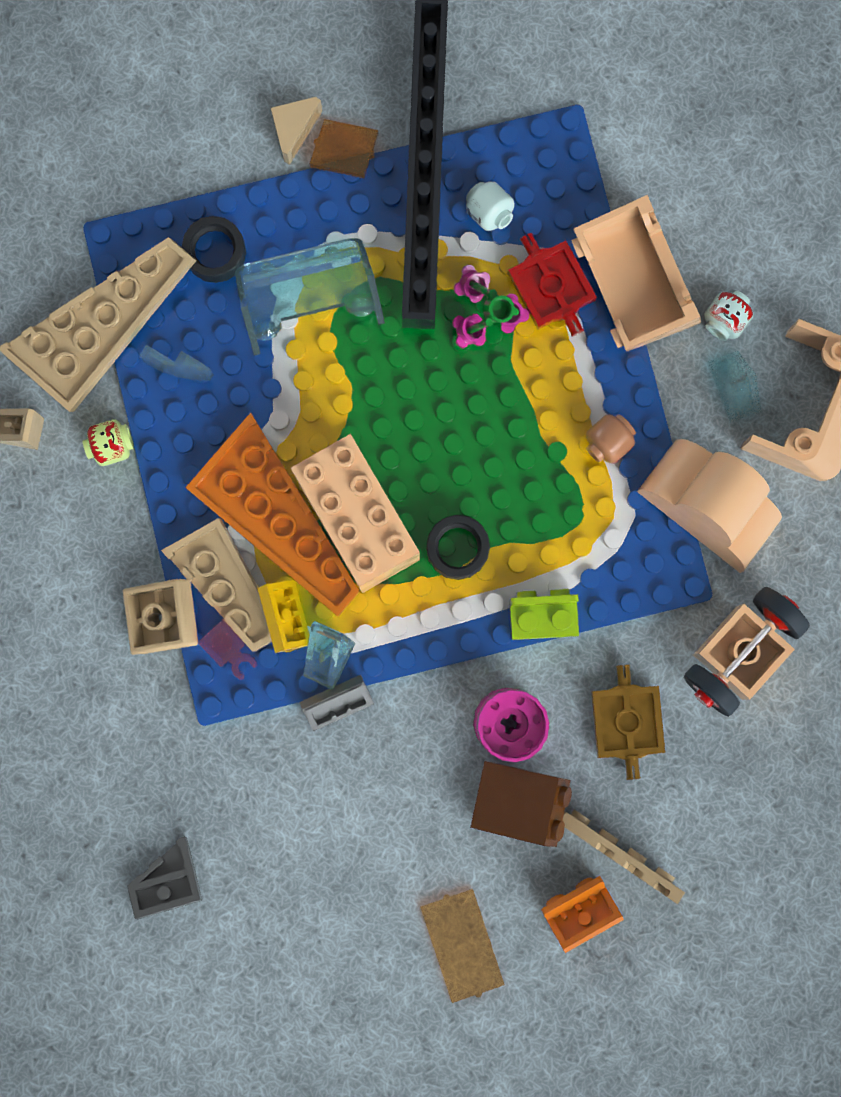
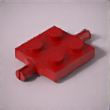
(551, 284)

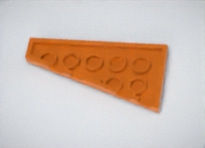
(261, 502)

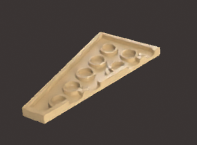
(91, 331)

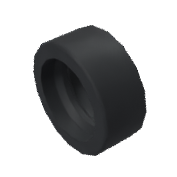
(211, 224)
(470, 525)

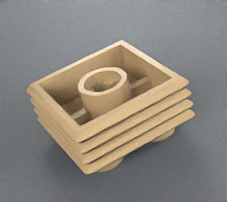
(142, 611)

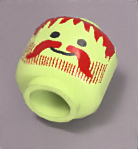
(108, 442)

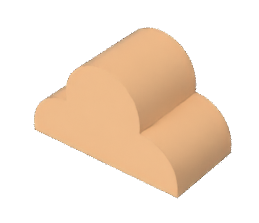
(714, 500)

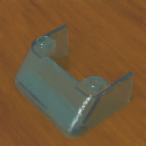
(304, 285)

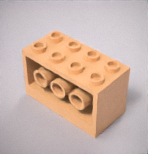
(356, 513)

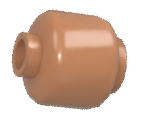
(610, 438)

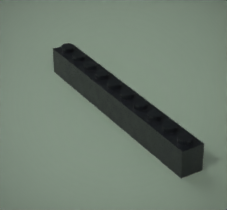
(424, 164)

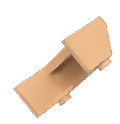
(805, 449)

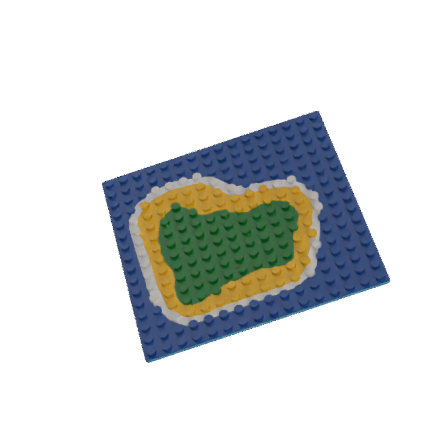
(432, 419)

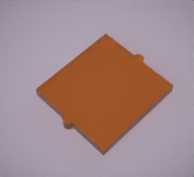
(344, 148)

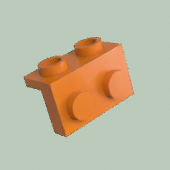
(581, 913)

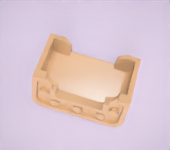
(636, 274)

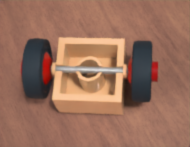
(745, 651)

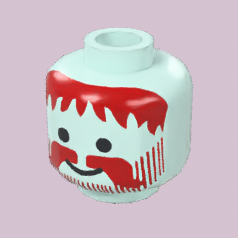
(728, 315)

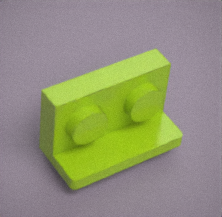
(544, 615)

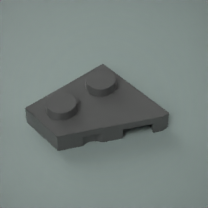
(166, 884)

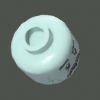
(490, 206)

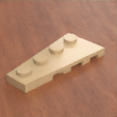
(223, 579)
(631, 860)

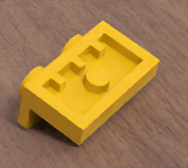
(284, 616)

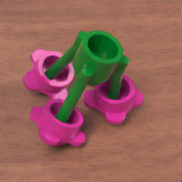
(496, 308)

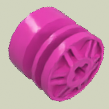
(518, 742)

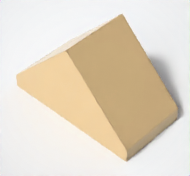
(294, 123)
(21, 427)

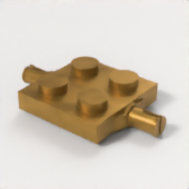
(628, 722)

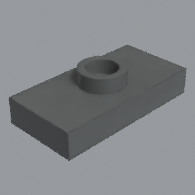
(336, 703)

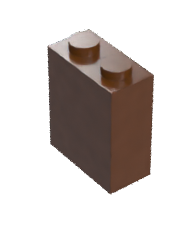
(521, 804)

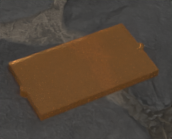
(462, 945)

